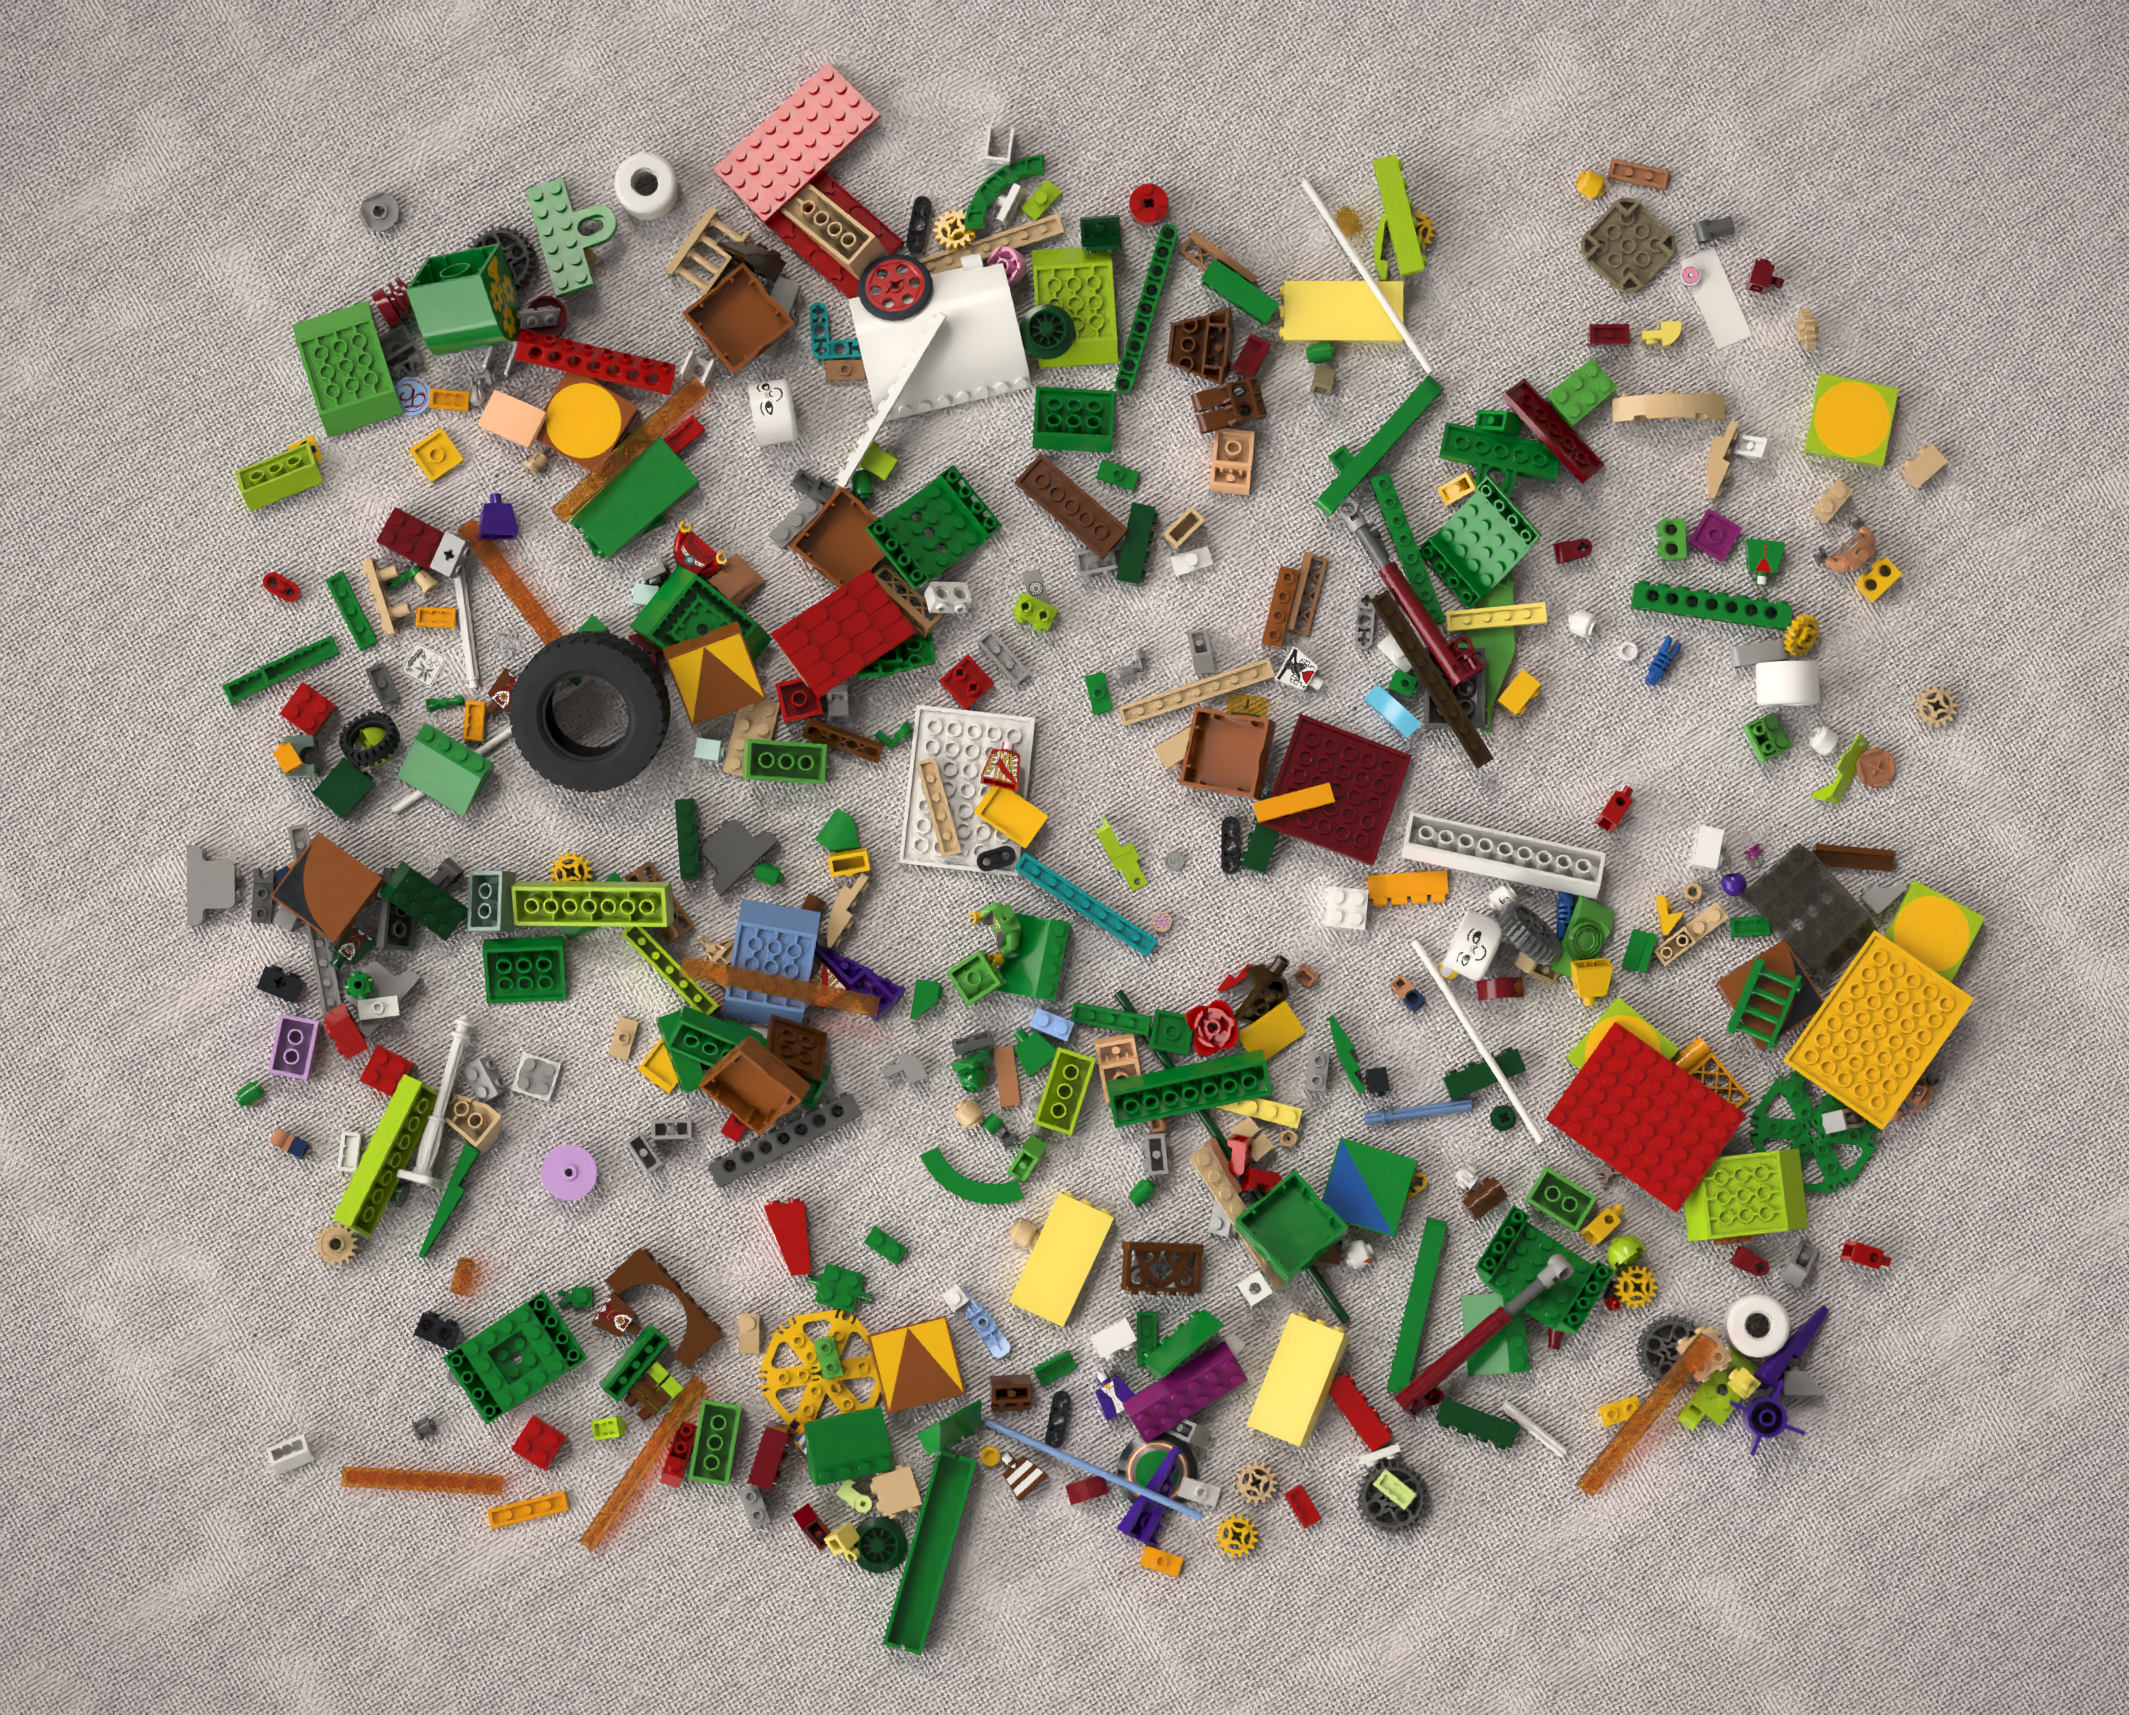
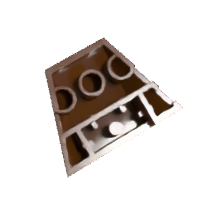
(1203, 345)

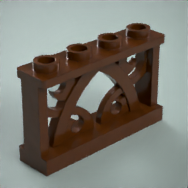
(1141, 1250)

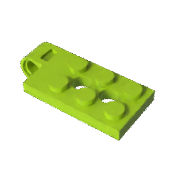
(1707, 1400)

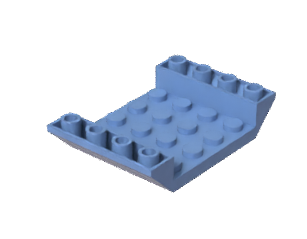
(773, 942)

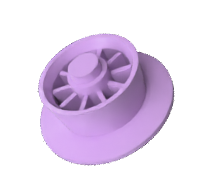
(568, 1172)

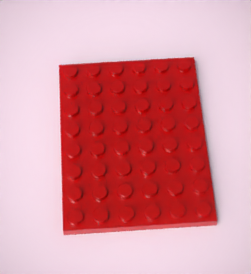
(1646, 1117)

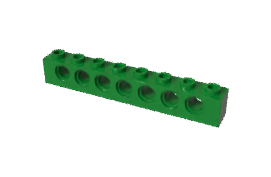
(1405, 544)
(1640, 602)

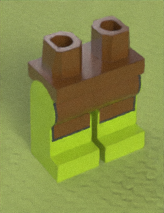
(647, 1393)

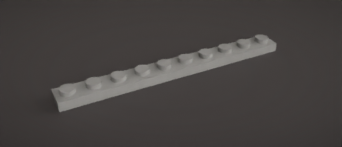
(321, 955)

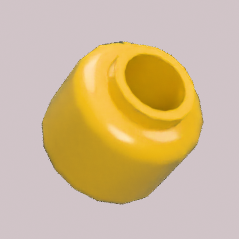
(1590, 184)

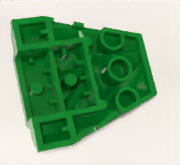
(909, 655)

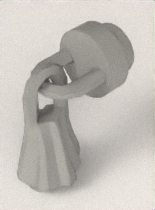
(477, 394)
(1124, 674)
(1037, 1131)

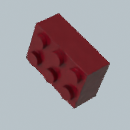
(410, 538)
(770, 1455)

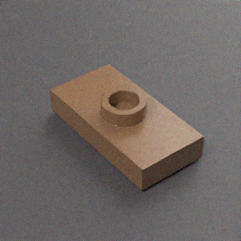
(844, 370)

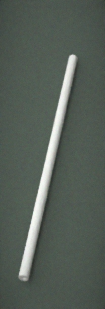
(1368, 277)
(495, 741)
(1478, 1041)

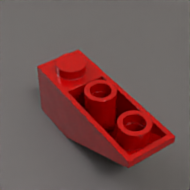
(679, 1455)

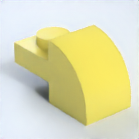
(1667, 334)

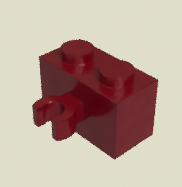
(1761, 277)

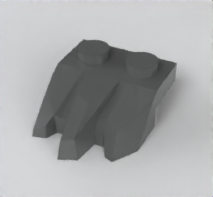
(400, 351)

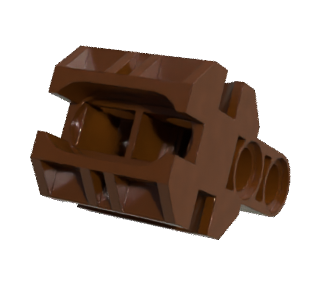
(1225, 397)

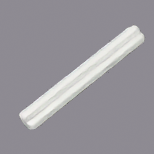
(1534, 1429)

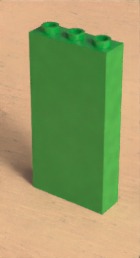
(635, 500)

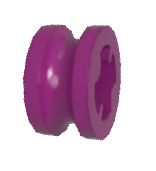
(1753, 851)

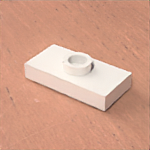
(378, 1007)
(349, 1151)
(1199, 1491)

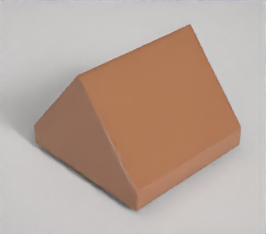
(1306, 975)
(1159, 1125)

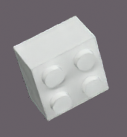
(1707, 848)
(1346, 908)
(1114, 1338)

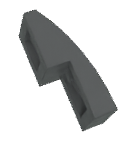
(808, 485)

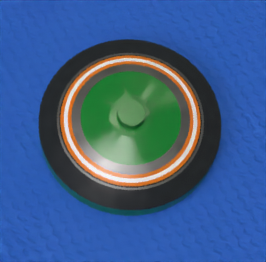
(1142, 1459)

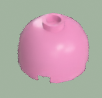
(1013, 263)

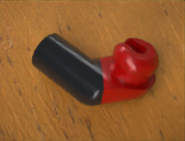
(1610, 1298)

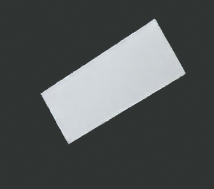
(1717, 300)

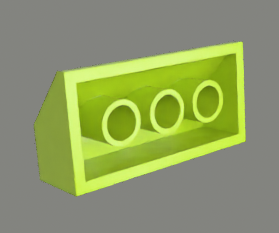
(279, 477)
(1065, 1091)

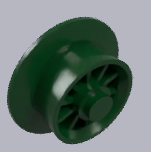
(1047, 331)
(880, 1544)

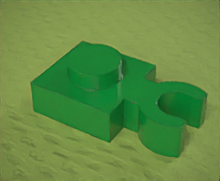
(580, 1297)

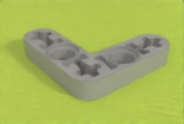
(1370, 612)

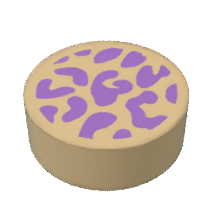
(1161, 921)

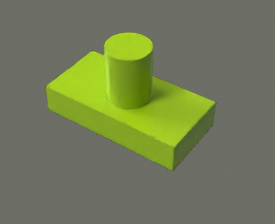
(1041, 200)
(608, 1428)

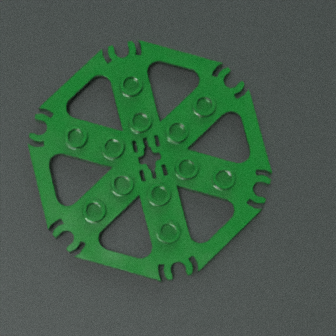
(1794, 1130)

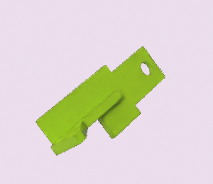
(1846, 769)
(1123, 857)

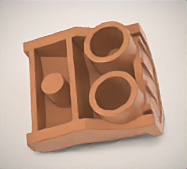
(737, 580)

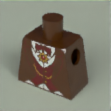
(501, 693)
(616, 1317)

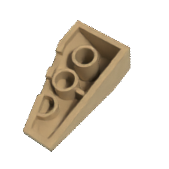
(473, 1120)

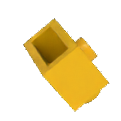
(1518, 693)
(849, 862)

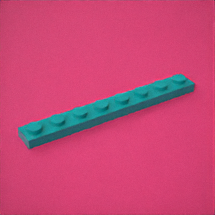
(1085, 904)

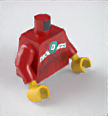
(696, 554)

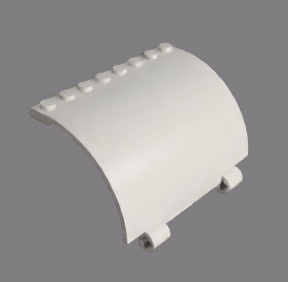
(971, 356)

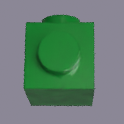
(1403, 684)

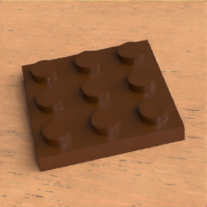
(797, 1046)

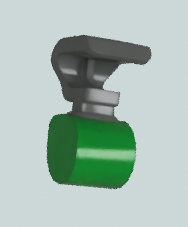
(996, 1127)

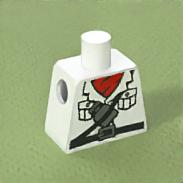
(1298, 672)

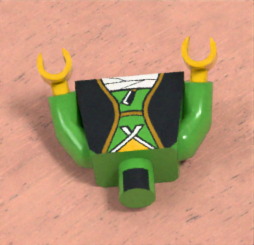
(1003, 927)

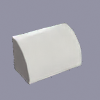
(290, 1454)

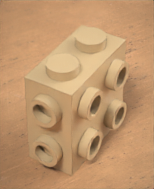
(1716, 1360)
(896, 1491)

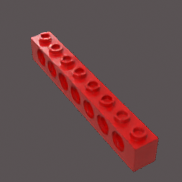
(594, 361)

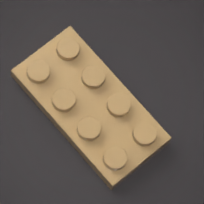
(751, 722)

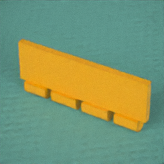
(1403, 885)

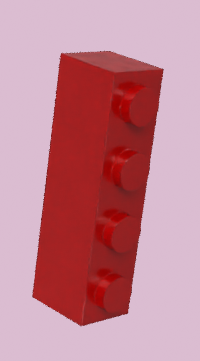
(1358, 1413)

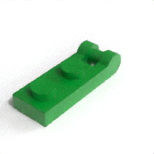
(1146, 1334)

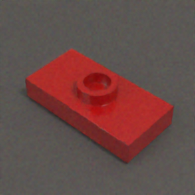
(684, 435)
(733, 1128)
(1302, 1506)

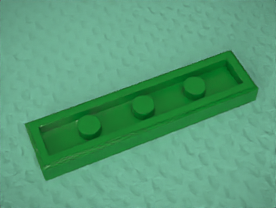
(351, 611)
(1111, 1018)

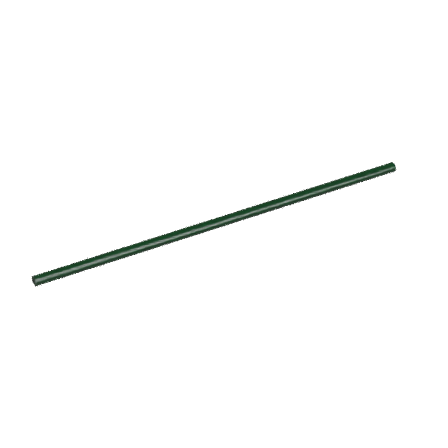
(1257, 1193)

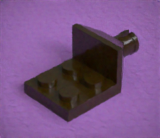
(1268, 991)

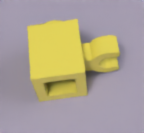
(1742, 1382)
(843, 1540)

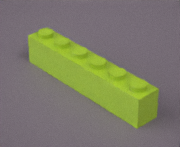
(1398, 215)
(670, 970)

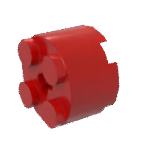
(1148, 193)

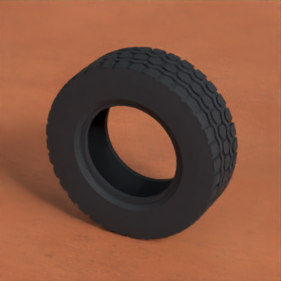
(560, 757)

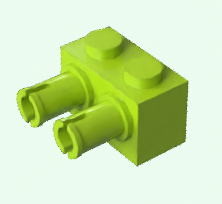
(1034, 612)

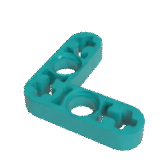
(830, 354)

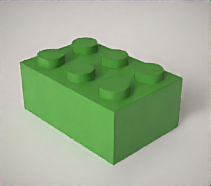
(1581, 393)
(1560, 1199)

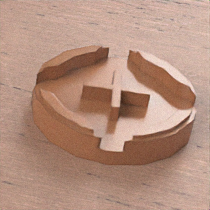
(1875, 767)

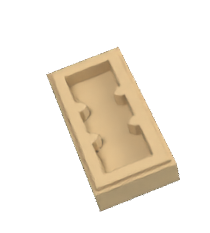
(623, 1038)

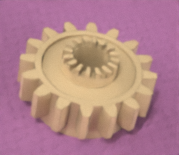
(325, 1244)

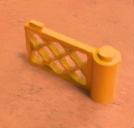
(1695, 1056)

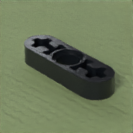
(926, 211)
(1235, 860)
(1065, 1405)

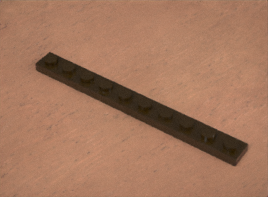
(1432, 679)

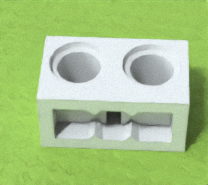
(948, 597)

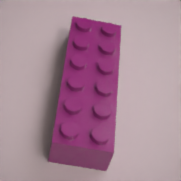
(1185, 1391)

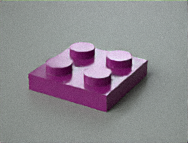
(1715, 535)

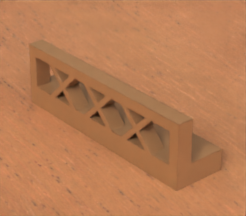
(1216, 253)
(1305, 567)
(912, 614)
(674, 930)

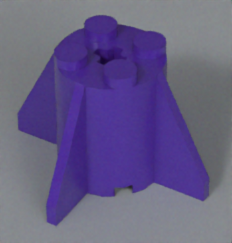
(1774, 1411)

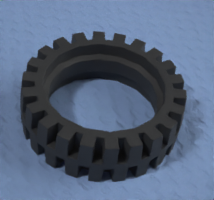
(373, 754)

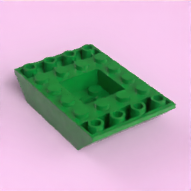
(689, 602)
(486, 1365)

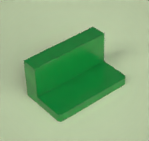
(1639, 951)
(1055, 1368)

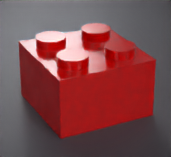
(797, 701)
(308, 710)
(344, 1031)
(386, 1070)
(539, 1442)

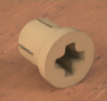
(535, 463)
(426, 582)

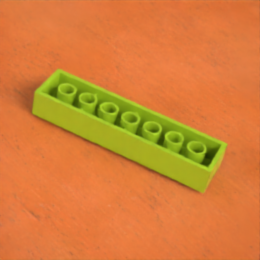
(592, 903)
(386, 1154)

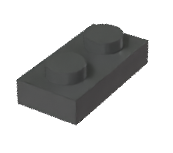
(382, 683)
(977, 1041)

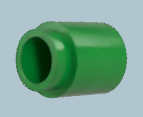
(1320, 352)
(862, 485)
(768, 874)
(249, 1094)
(1142, 1192)

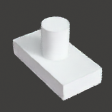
(1009, 204)
(1191, 561)
(1392, 651)

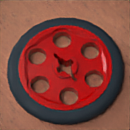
(890, 264)

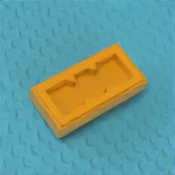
(449, 399)
(436, 617)
(474, 721)
(1161, 1561)

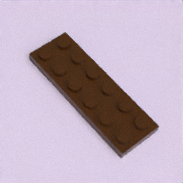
(1071, 506)

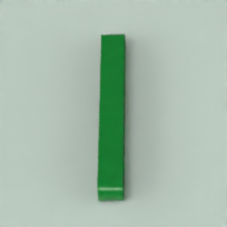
(1150, 300)
(1379, 445)
(1416, 1304)

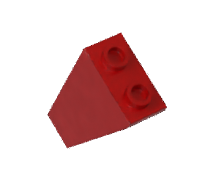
(791, 1232)

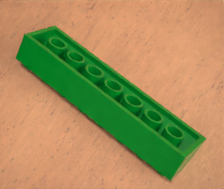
(711, 1039)
(1188, 1088)

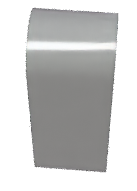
(1758, 653)

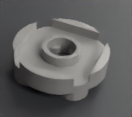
(368, 208)

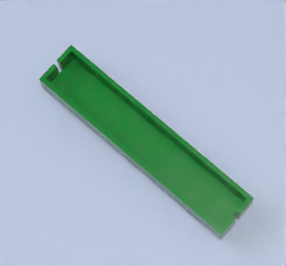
(929, 1552)

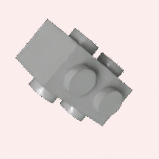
(1156, 1157)

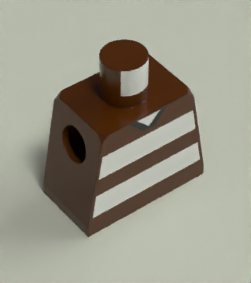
(1022, 1475)

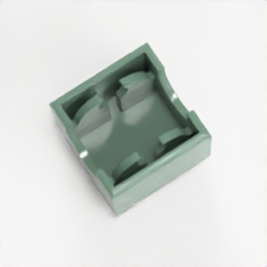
(302, 745)

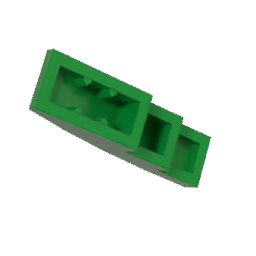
(1343, 1046)

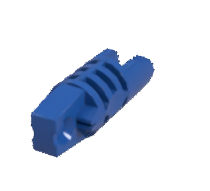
(1662, 661)
(1564, 912)

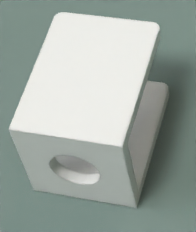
(998, 160)
(693, 361)
(510, 362)
(1244, 1287)

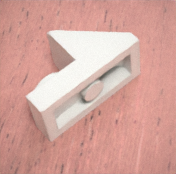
(1752, 447)

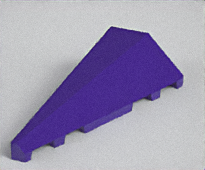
(861, 979)
(1793, 1348)
(1145, 1515)

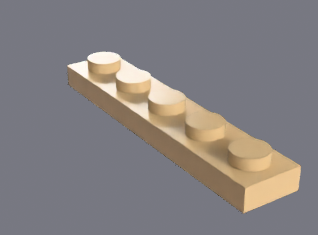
(938, 807)

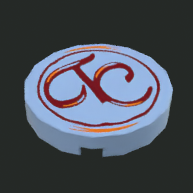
(413, 395)

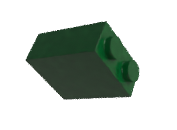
(344, 788)

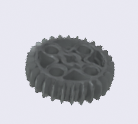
(508, 251)
(1530, 933)
(1688, 1328)
(1419, 1489)

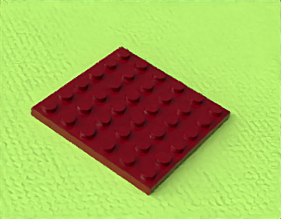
(1362, 780)

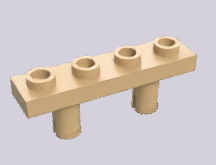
(378, 590)

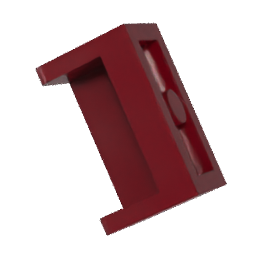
(1608, 334)
(1251, 356)

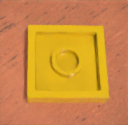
(436, 455)

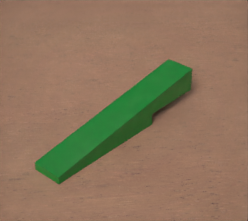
(280, 670)
(451, 1197)

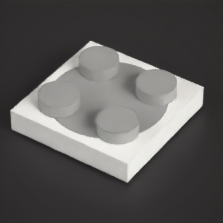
(536, 1076)

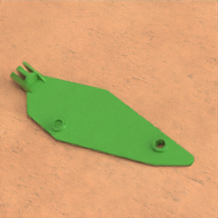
(1498, 645)

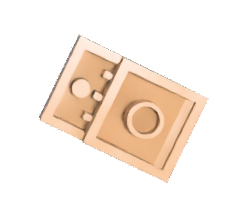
(512, 419)
(1232, 461)
(1116, 1059)

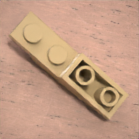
(1716, 466)
(840, 917)
(1691, 933)

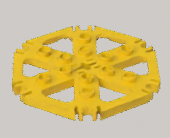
(802, 1375)

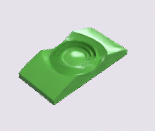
(1584, 935)

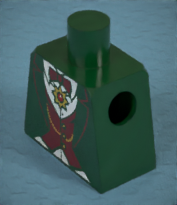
(351, 948)

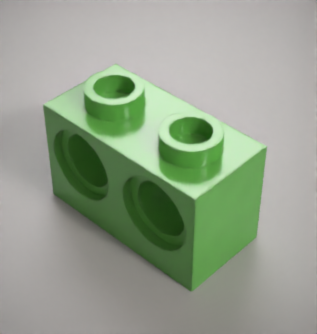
(1677, 540)
(828, 1357)

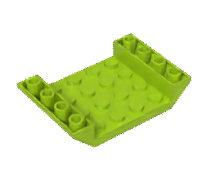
(1085, 290)
(1748, 1196)

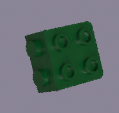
(1100, 233)

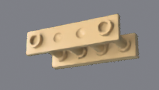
(688, 251)

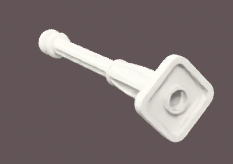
(433, 1132)

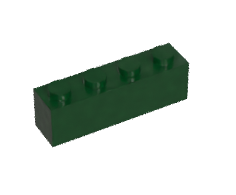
(1135, 544)
(688, 839)
(1260, 846)
(1480, 1075)
(1479, 1423)

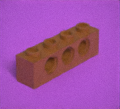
(1280, 607)

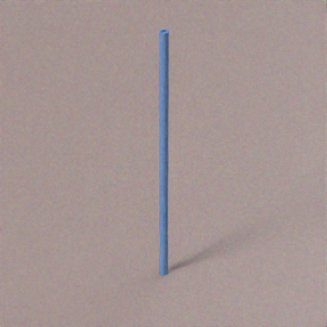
(1092, 1468)

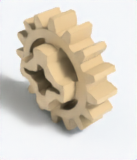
(1807, 329)
(1944, 709)
(1264, 1478)

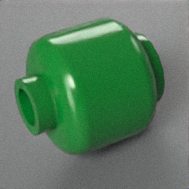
(974, 1080)

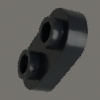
(996, 859)

